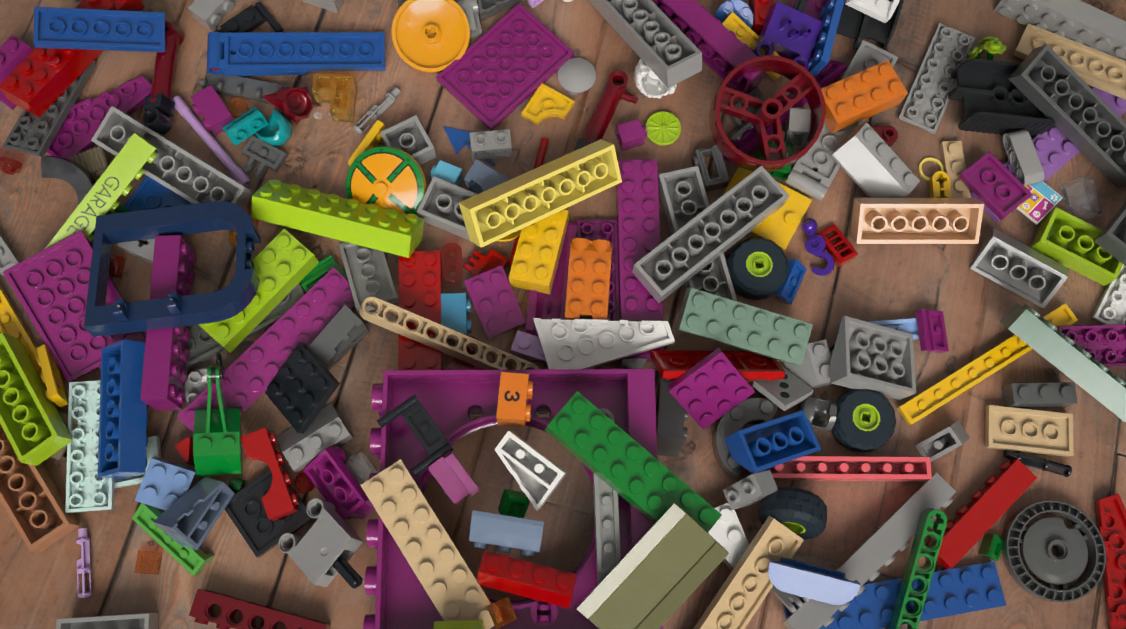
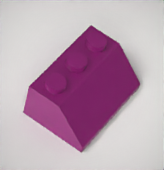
(11, 55)

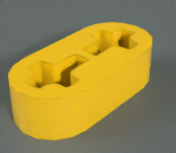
(940, 190)

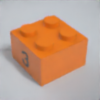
(513, 399)

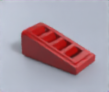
(846, 245)

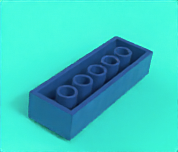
(122, 412)

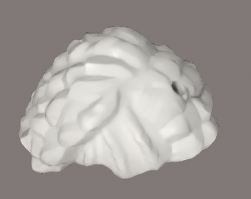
(649, 83)

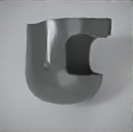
(816, 411)

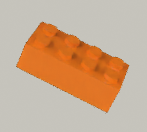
(862, 96)

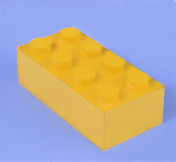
(539, 253)

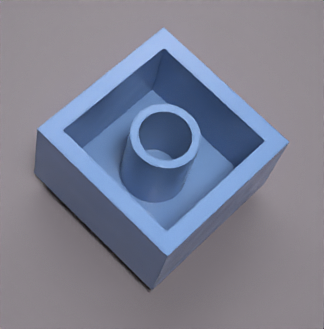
(164, 483)

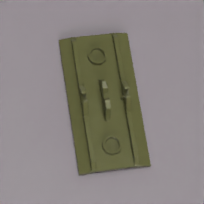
(655, 575)

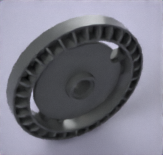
(1072, 548)

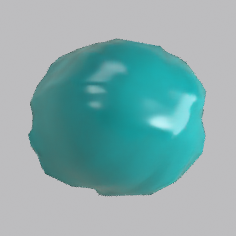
(278, 130)

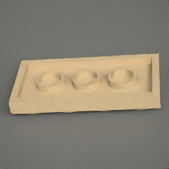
(1029, 430)

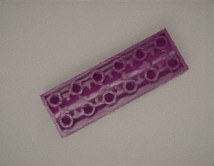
(607, 231)
(552, 305)
(1102, 342)

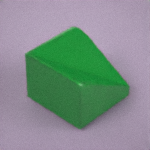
(513, 503)

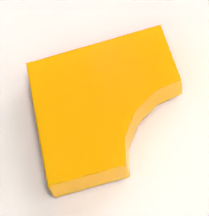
(547, 103)

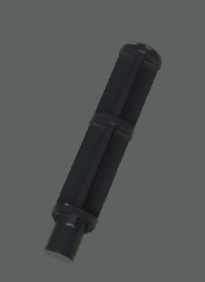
(1040, 463)

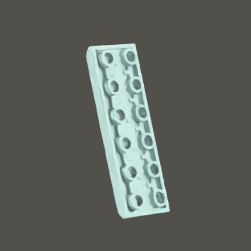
(83, 486)

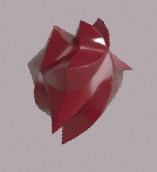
(294, 102)

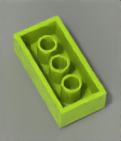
(1073, 245)

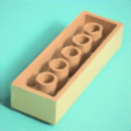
(916, 220)

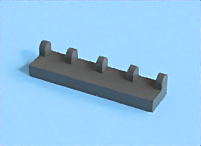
(240, 87)

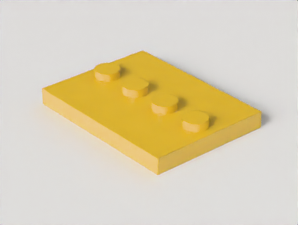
(783, 222)

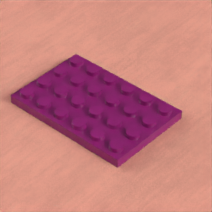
(505, 66)
(55, 298)

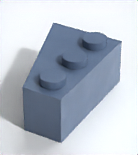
(482, 178)
(195, 512)

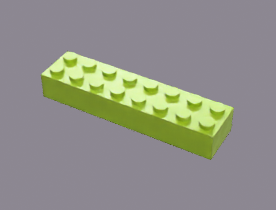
(338, 218)

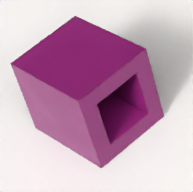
(631, 134)

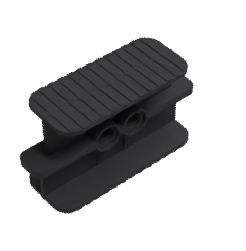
(859, 25)
(993, 101)

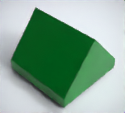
(991, 546)

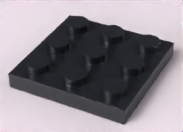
(301, 387)
(252, 520)

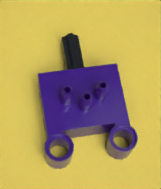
(789, 32)

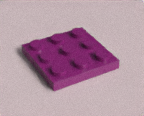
(710, 388)

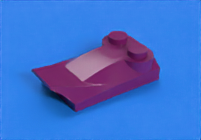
(338, 484)

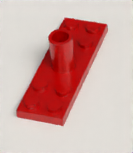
(752, 366)

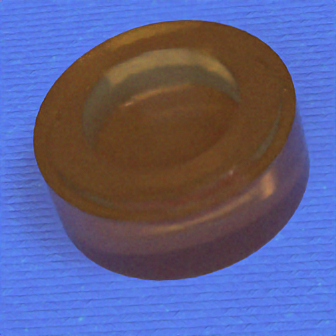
(237, 107)

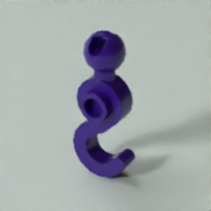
(816, 246)

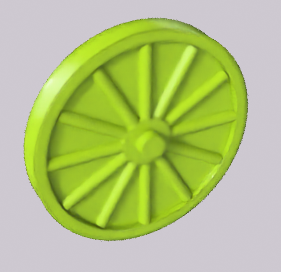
(663, 128)

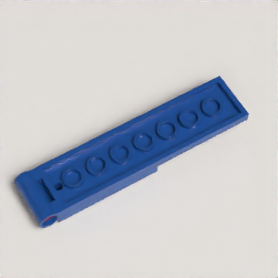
(294, 52)

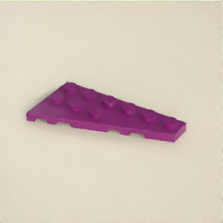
(88, 115)

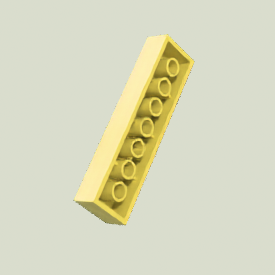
(540, 192)

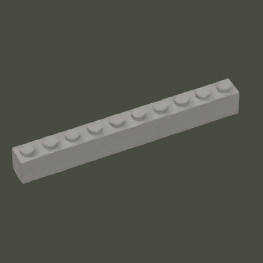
(877, 550)

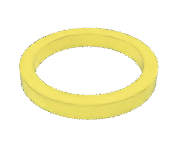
(929, 159)

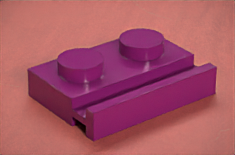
(932, 331)

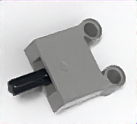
(324, 547)

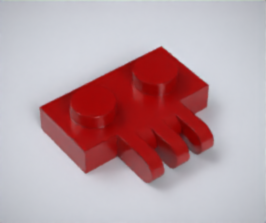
(484, 263)

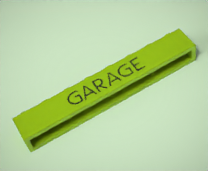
(109, 188)

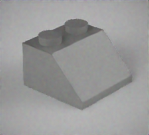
(815, 365)

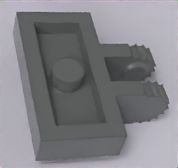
(264, 154)

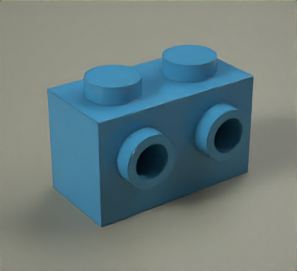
(455, 312)

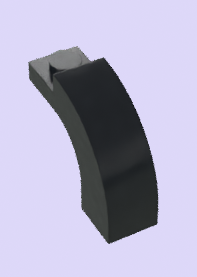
(69, 171)

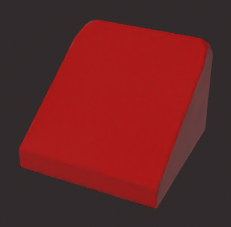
(185, 450)

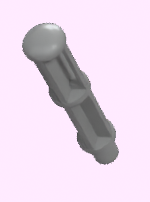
(376, 110)

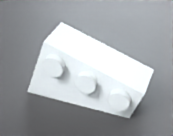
(530, 468)
(730, 535)

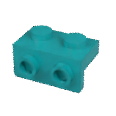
(245, 125)

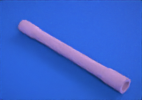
(185, 111)

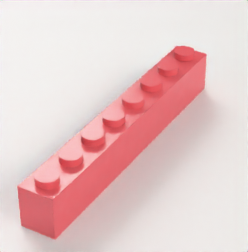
(853, 469)

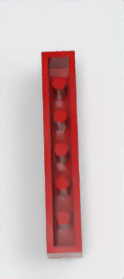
(983, 511)

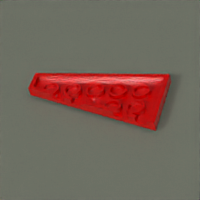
(1112, 527)

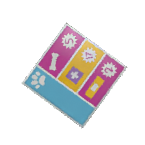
(1040, 203)

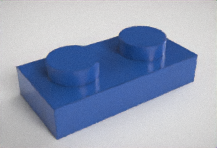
(793, 280)

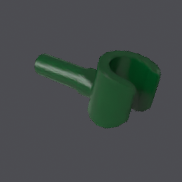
(237, 484)

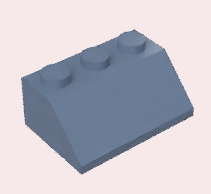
(506, 532)

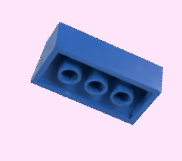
(773, 442)

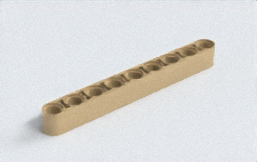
(441, 334)

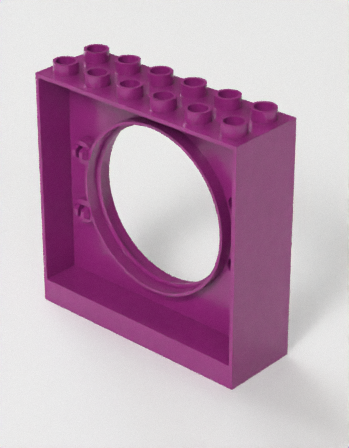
(450, 400)

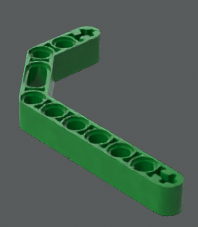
(923, 573)

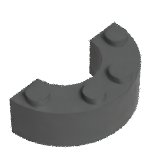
(747, 412)

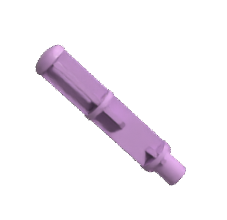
(83, 564)

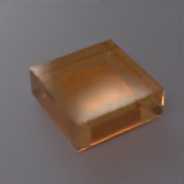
(148, 562)
(501, 612)

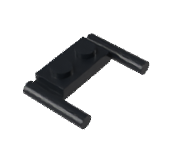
(249, 20)
(423, 428)

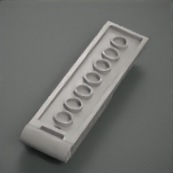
(817, 168)

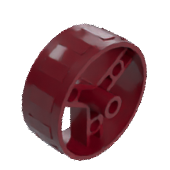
(768, 113)

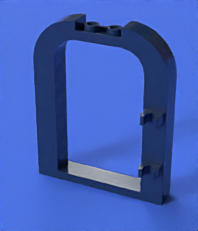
(177, 309)

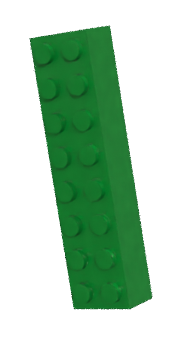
(625, 463)

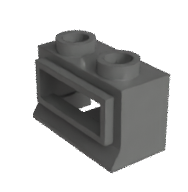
(723, 177)

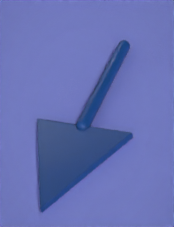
(460, 139)

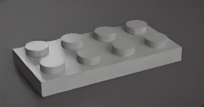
(367, 274)

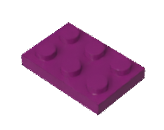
(995, 185)
(494, 301)

